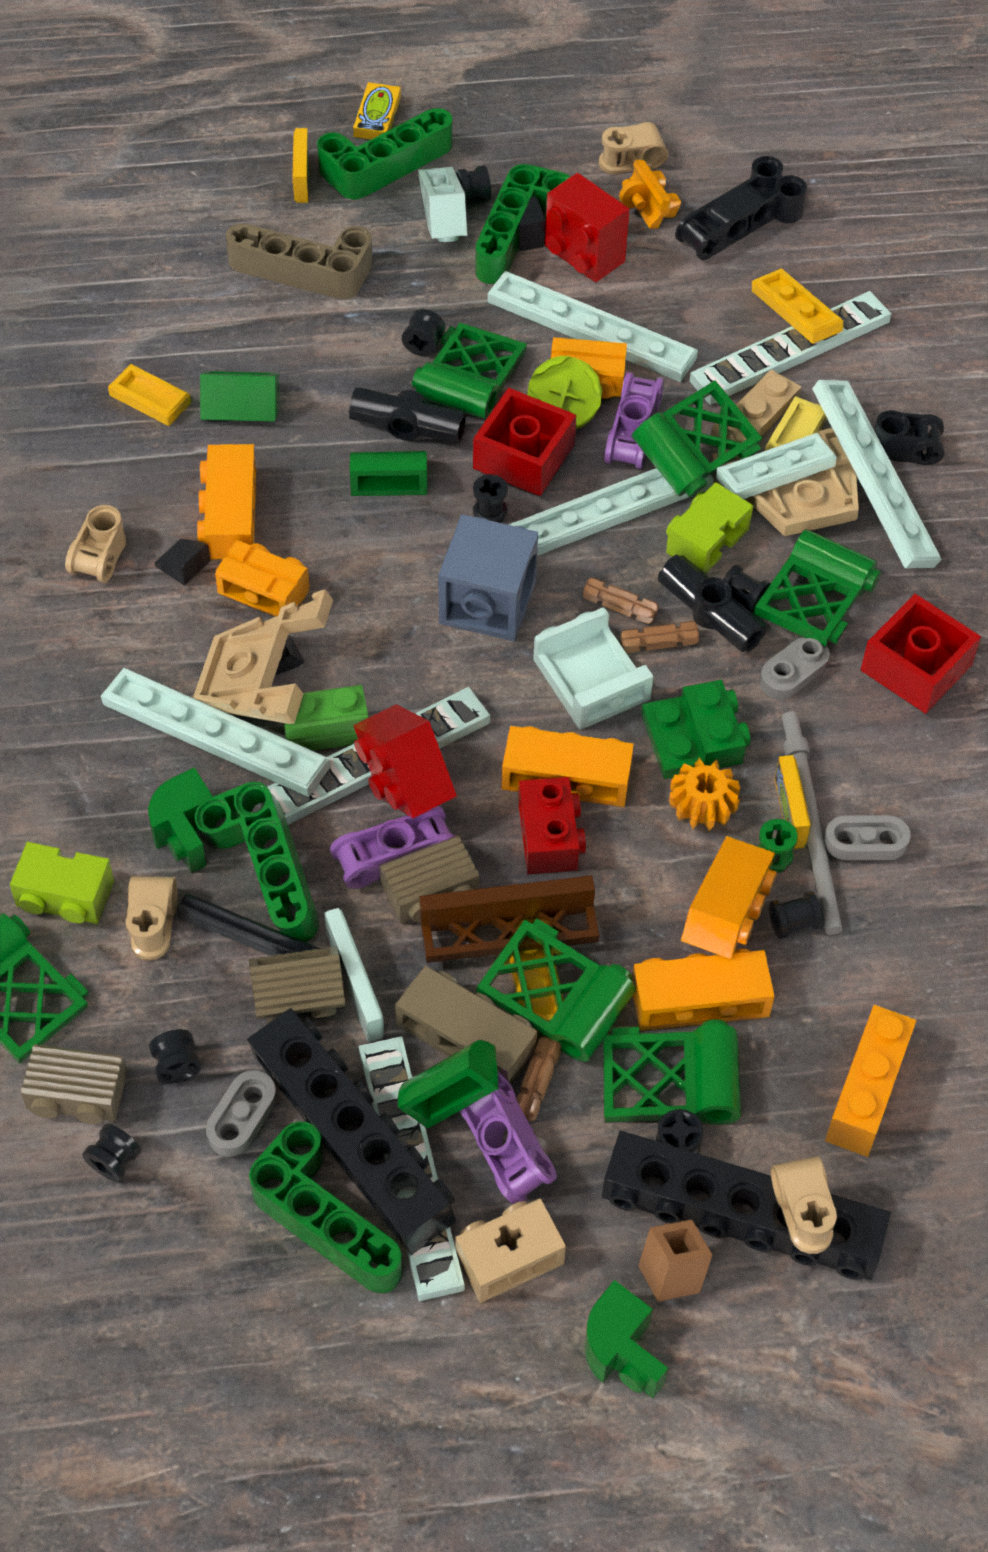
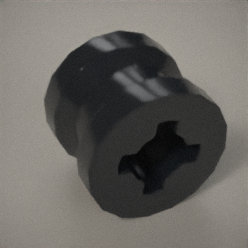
(475, 183)
(423, 332)
(175, 1056)
(683, 1127)
(111, 1152)

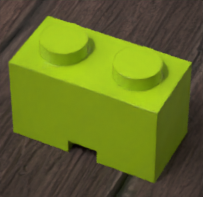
(708, 525)
(61, 885)

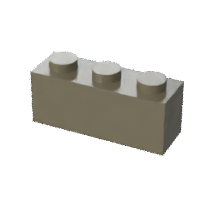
(453, 1018)

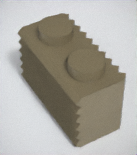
(428, 871)
(297, 981)
(74, 1084)

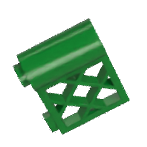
(463, 386)
(672, 447)
(827, 568)
(13, 953)
(589, 1007)
(709, 1068)

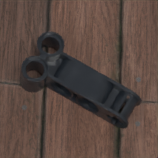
(744, 209)

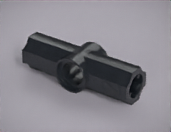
(407, 415)
(712, 603)

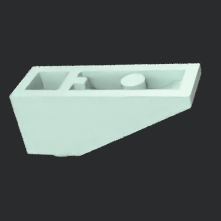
(443, 203)

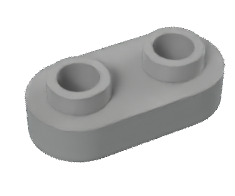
(798, 667)
(865, 837)
(239, 1115)

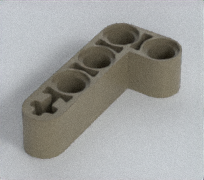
(302, 263)

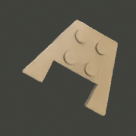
(814, 500)
(246, 658)

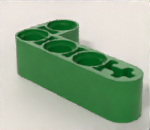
(386, 158)
(500, 234)
(269, 863)
(332, 1214)

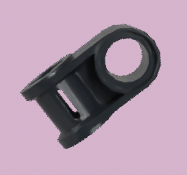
(907, 435)

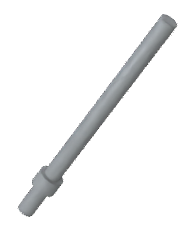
(798, 746)

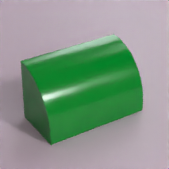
(239, 396)
(388, 473)
(450, 1084)

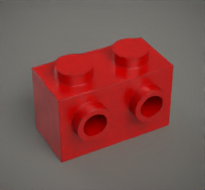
(549, 825)

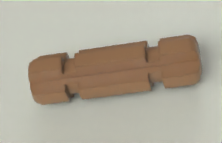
(620, 600)
(659, 637)
(538, 1077)

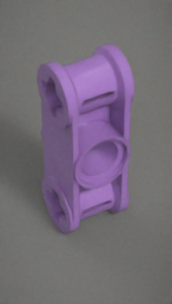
(638, 402)
(372, 848)
(520, 1162)

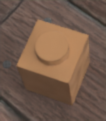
(675, 1260)

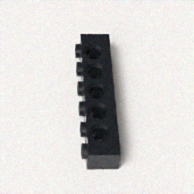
(728, 1185)
(411, 1219)

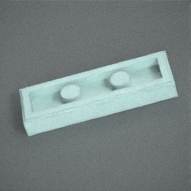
(777, 466)
(355, 975)

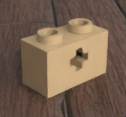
(494, 1267)

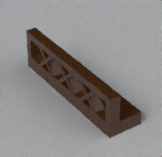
(506, 904)

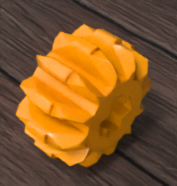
(704, 794)

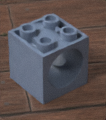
(487, 577)

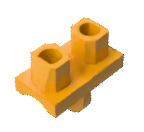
(647, 194)

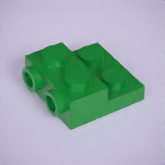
(696, 727)

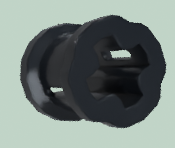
(490, 495)
(736, 579)
(795, 914)

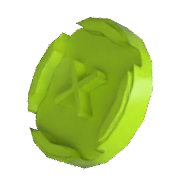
(568, 385)

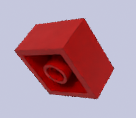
(586, 227)
(524, 441)
(920, 653)
(403, 761)

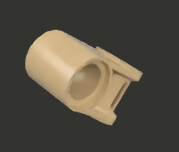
(632, 144)
(97, 544)
(151, 914)
(805, 1203)

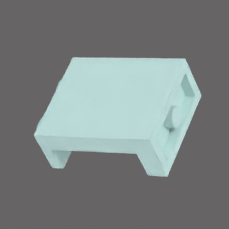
(590, 669)

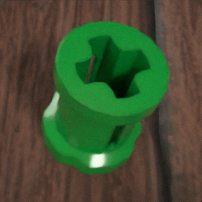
(783, 843)

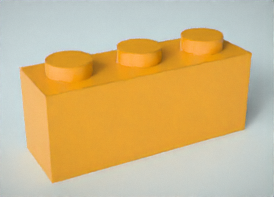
(228, 497)
(594, 766)
(730, 898)
(702, 989)
(870, 1080)

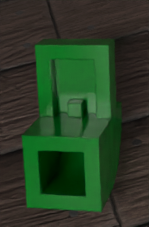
(173, 817)
(611, 1340)

